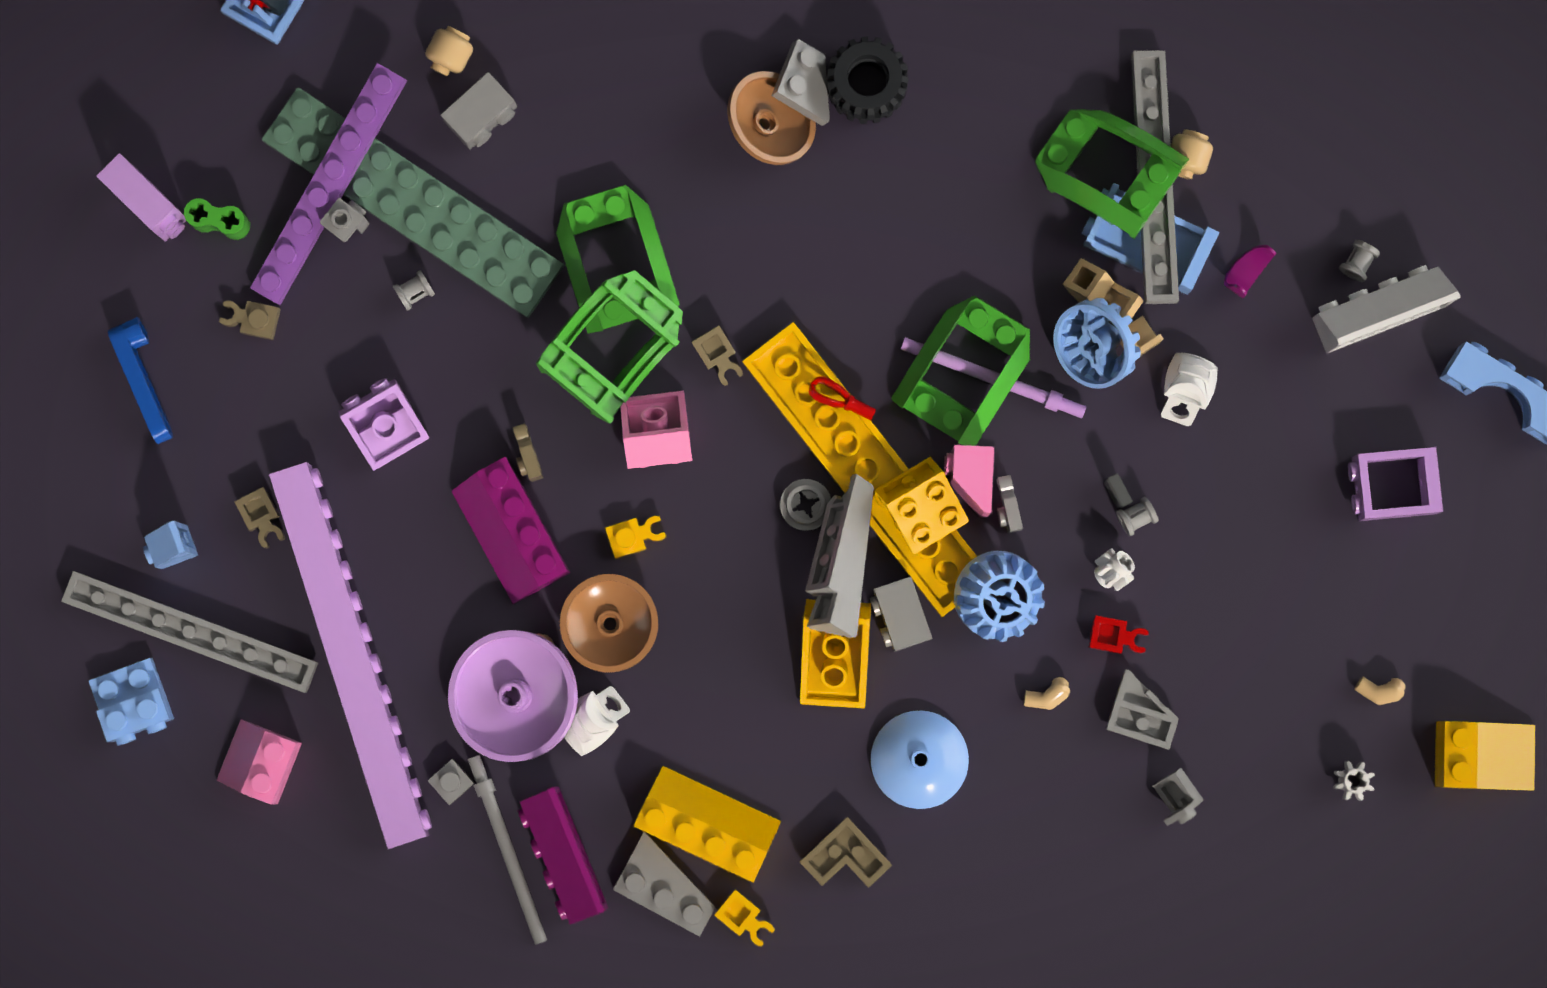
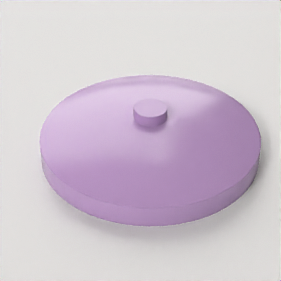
(512, 696)

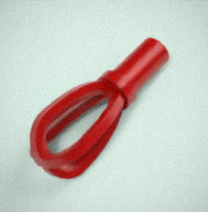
(850, 402)

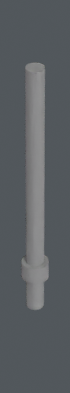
(485, 789)

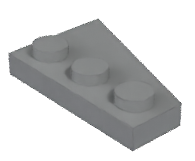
(663, 888)

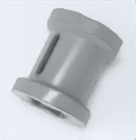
(1359, 260)
(413, 290)
(1137, 516)

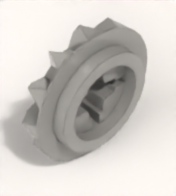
(791, 499)

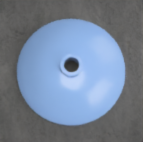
(895, 754)

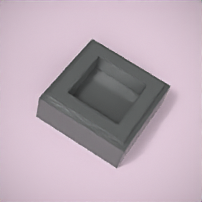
(1117, 491)

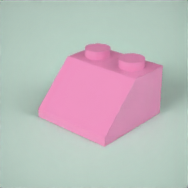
(655, 430)
(972, 475)
(259, 762)

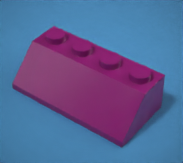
(510, 530)
(563, 855)

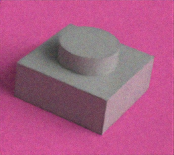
(451, 781)

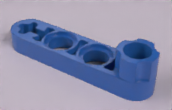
(126, 340)

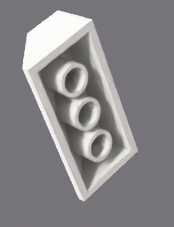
(1384, 308)

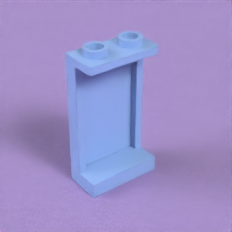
(1192, 244)

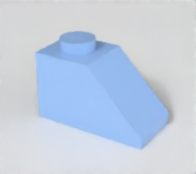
(169, 545)

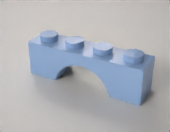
(1474, 368)

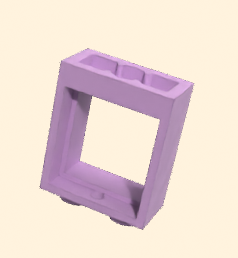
(142, 198)
(1428, 481)

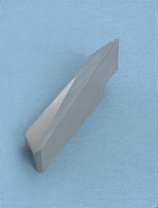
(840, 561)

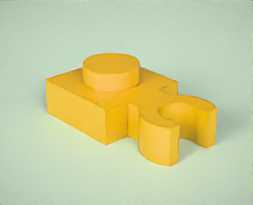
(629, 537)
(740, 914)

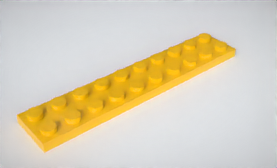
(851, 446)

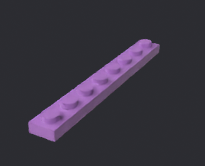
(328, 183)

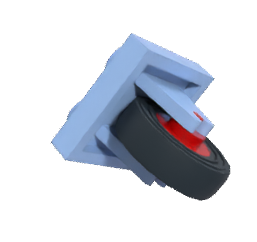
(264, 17)

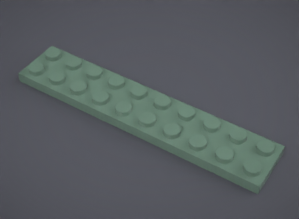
(421, 208)

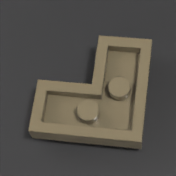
(846, 846)

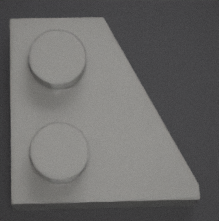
(804, 82)
(1141, 714)

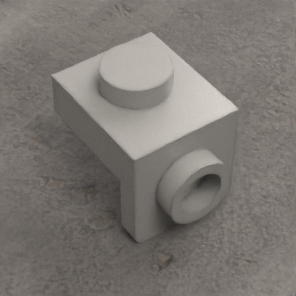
(344, 219)
(1178, 796)

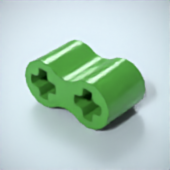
(217, 219)

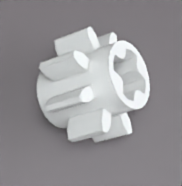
(1114, 569)
(1361, 776)

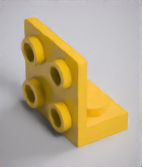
(922, 505)

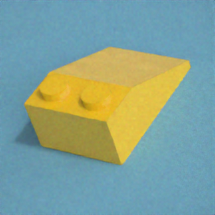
(835, 665)
(1484, 755)

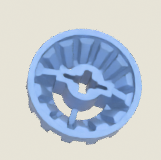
(1088, 343)
(982, 578)

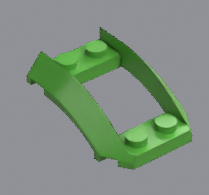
(1144, 192)
(598, 211)
(581, 378)
(942, 409)

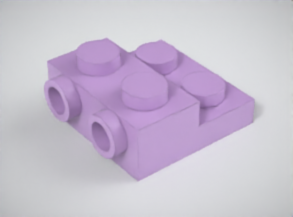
(382, 423)

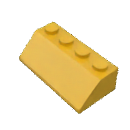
(707, 823)

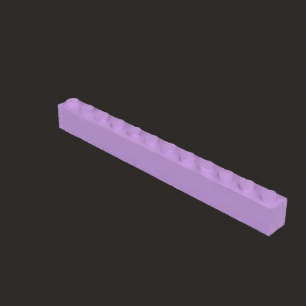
(349, 654)

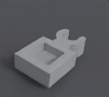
(1009, 512)

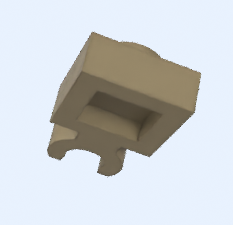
(255, 320)
(715, 350)
(528, 461)
(258, 512)

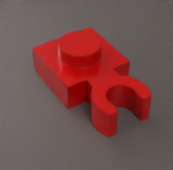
(1111, 635)

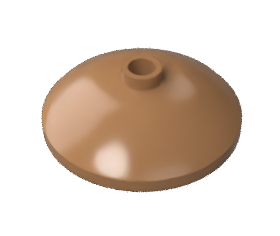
(785, 132)
(589, 608)

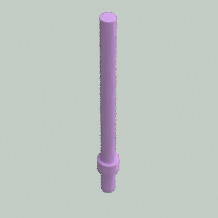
(1052, 400)

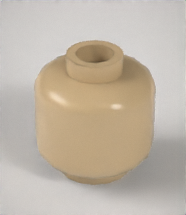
(449, 51)
(1196, 148)

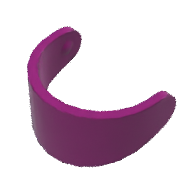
(1248, 268)

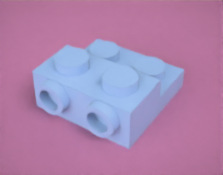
(131, 702)

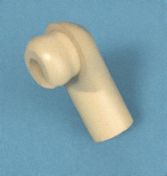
(1382, 694)
(1050, 698)

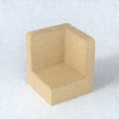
(1147, 336)

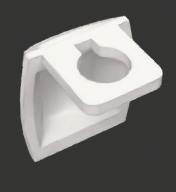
(1191, 382)
(593, 720)

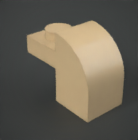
(1092, 282)

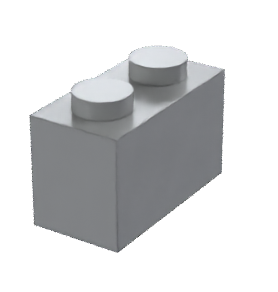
(479, 111)
(901, 614)

